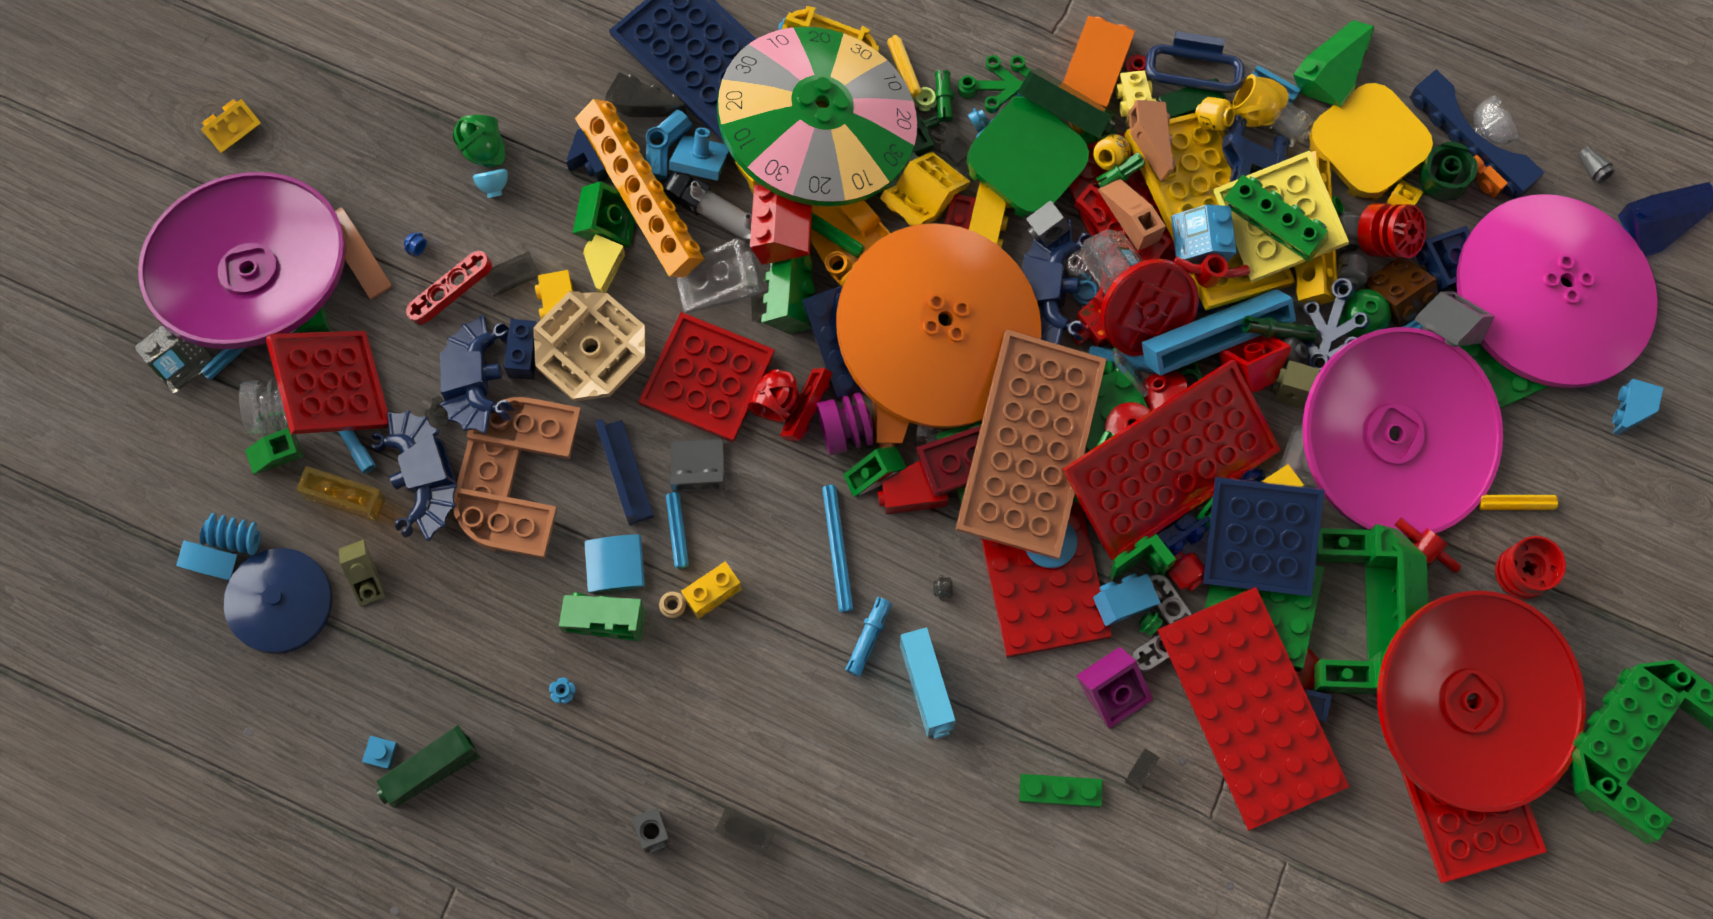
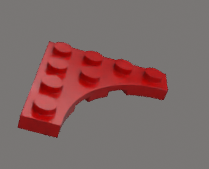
(1103, 219)

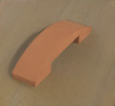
(361, 259)

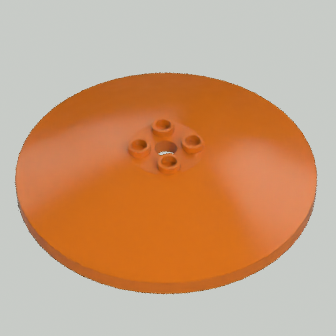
(893, 329)

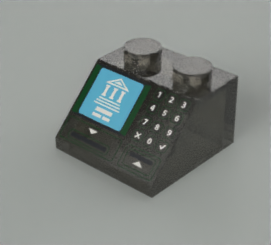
(173, 358)

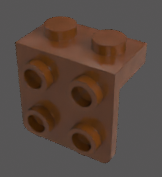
(1405, 288)

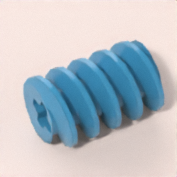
(230, 535)

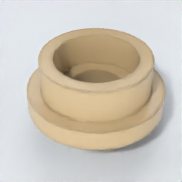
(670, 597)

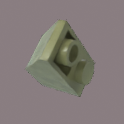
(361, 572)

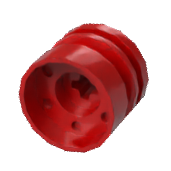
(1391, 230)
(1540, 558)

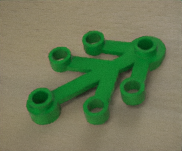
(1009, 85)

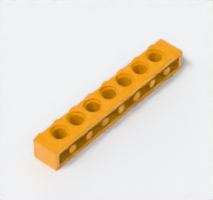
(639, 188)

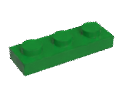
(1060, 790)

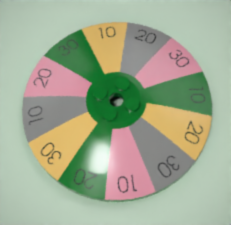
(807, 150)

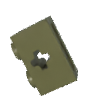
(1294, 384)

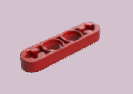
(446, 284)

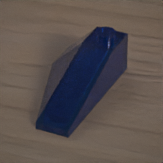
(1666, 216)

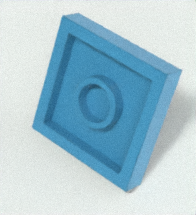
(699, 156)

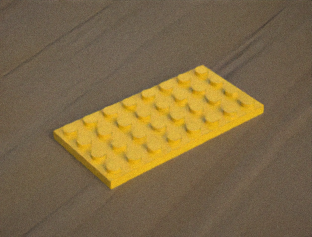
(1197, 171)

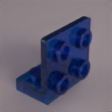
(1182, 531)

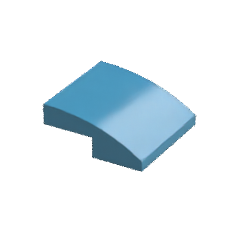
(614, 563)

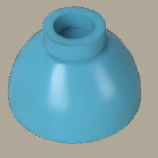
(491, 182)

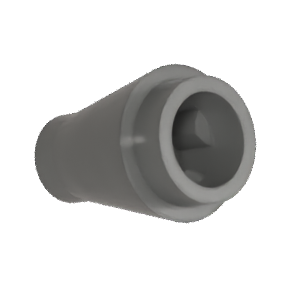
(1596, 165)

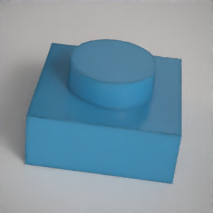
(380, 752)

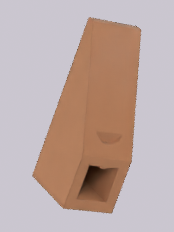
(1151, 133)
(1134, 214)

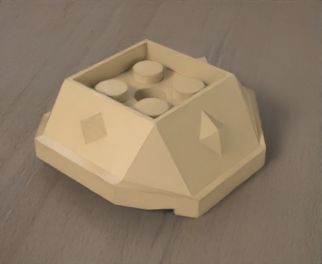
(586, 321)

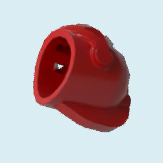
(775, 396)

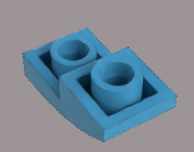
(206, 560)

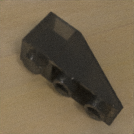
(640, 100)

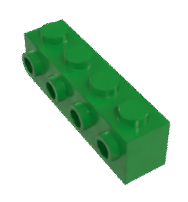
(1276, 218)

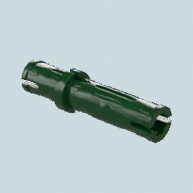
(1270, 327)

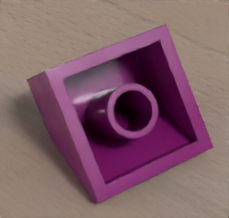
(1115, 686)

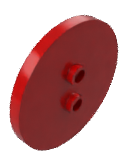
(1147, 303)

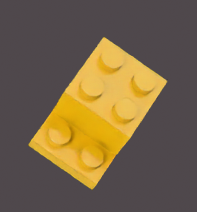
(924, 190)

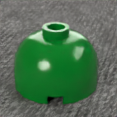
(1371, 304)

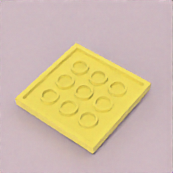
(1300, 185)

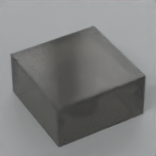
(1141, 769)

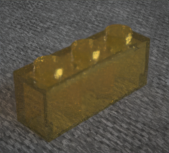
(341, 494)

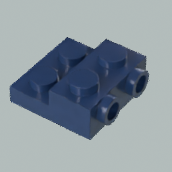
(1441, 256)

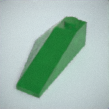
(1333, 67)

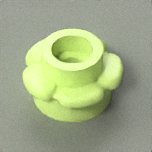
(926, 93)

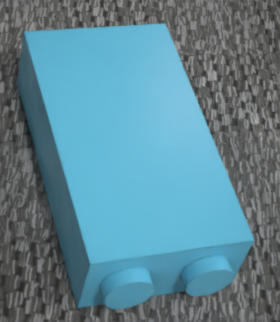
(927, 683)

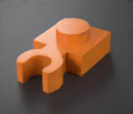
(1488, 179)

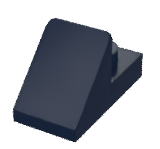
(583, 154)

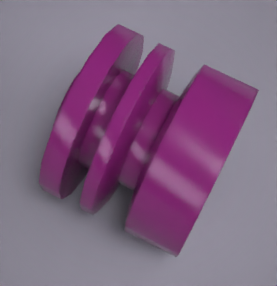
(845, 423)

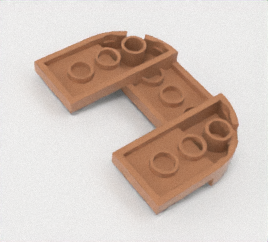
(489, 470)

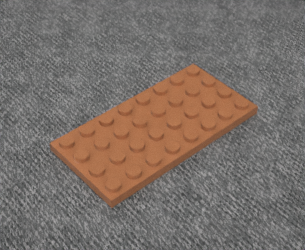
(1028, 434)

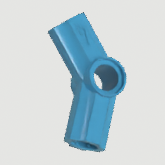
(669, 131)

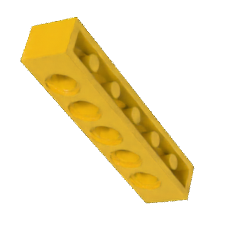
(1317, 277)

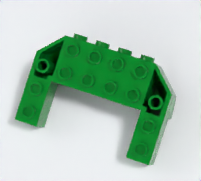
(1393, 592)
(1624, 733)

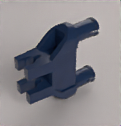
(1248, 157)

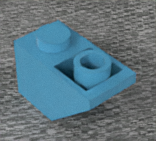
(1637, 405)

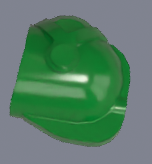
(480, 145)

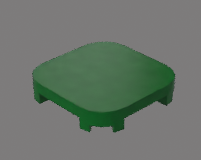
(1027, 156)

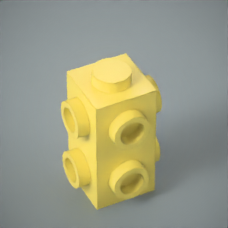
(1132, 87)

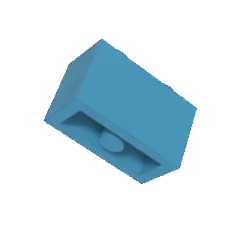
(1126, 599)

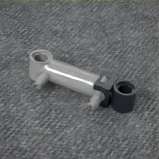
(698, 199)

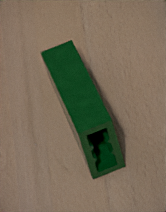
(1067, 103)
(427, 767)

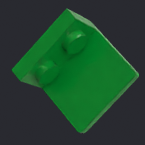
(1153, 549)

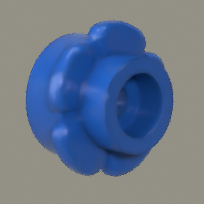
(415, 244)

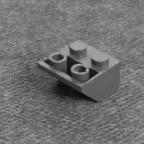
(1455, 319)

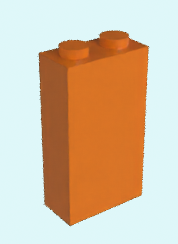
(1099, 59)

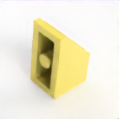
(603, 261)

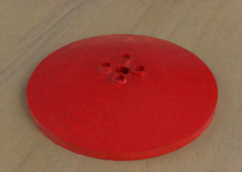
(1525, 694)

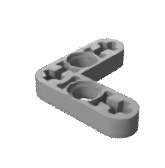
(1184, 612)

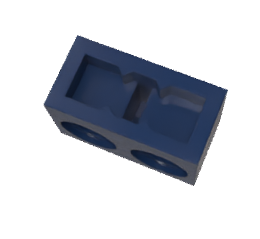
(520, 350)

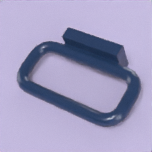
(1198, 48)

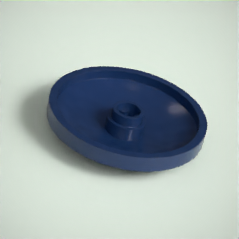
(278, 601)

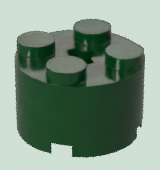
(1448, 171)

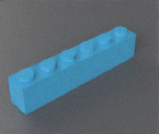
(1214, 332)

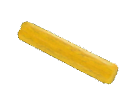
(903, 65)
(1518, 502)

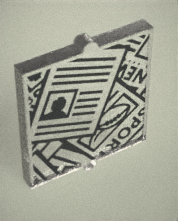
(1130, 371)

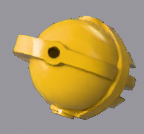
(1259, 100)

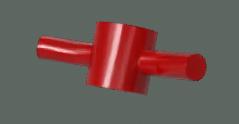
(1212, 270)
(1429, 544)

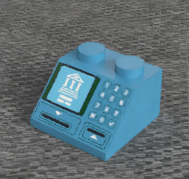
(1203, 233)

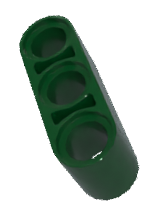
(1187, 99)

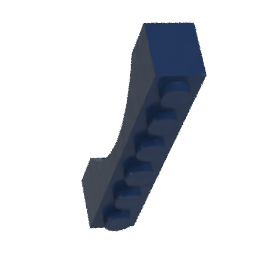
(1438, 101)

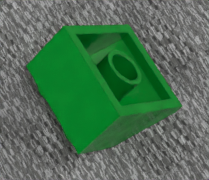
(605, 214)

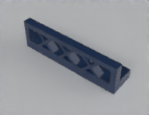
(625, 471)

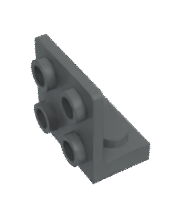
(697, 466)

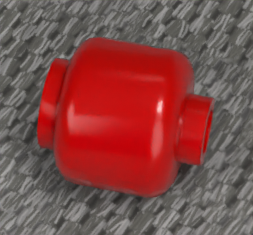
(1187, 571)

